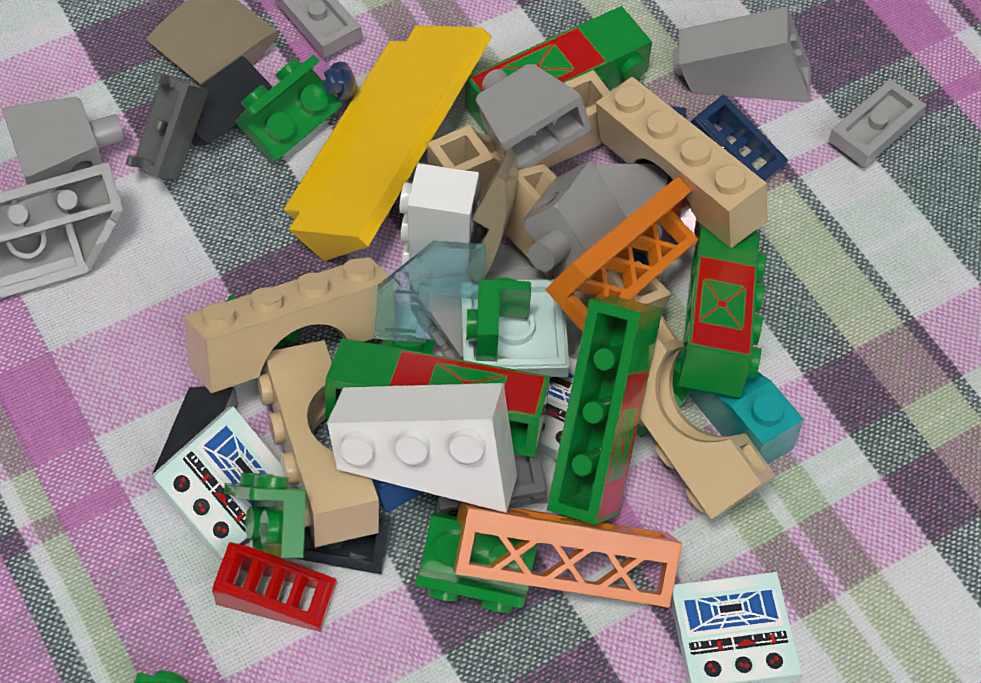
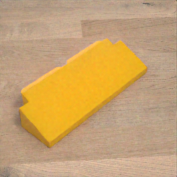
(382, 138)

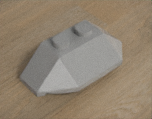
(55, 228)

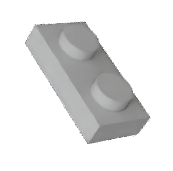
(323, 23)
(877, 123)

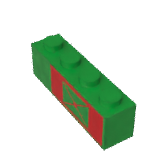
(607, 44)
(722, 316)
(379, 365)
(604, 408)

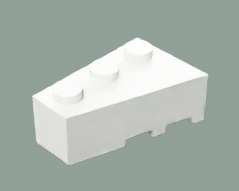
(439, 208)
(429, 439)

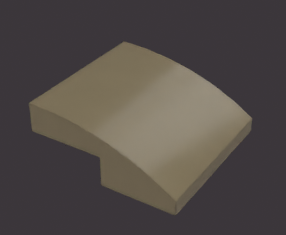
(210, 35)
(496, 206)

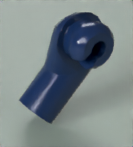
(340, 82)

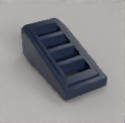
(735, 123)

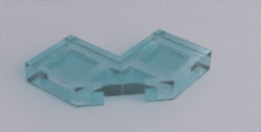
(436, 270)

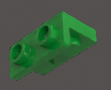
(288, 111)
(277, 515)
(444, 584)

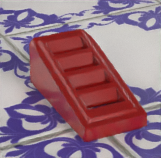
(258, 563)

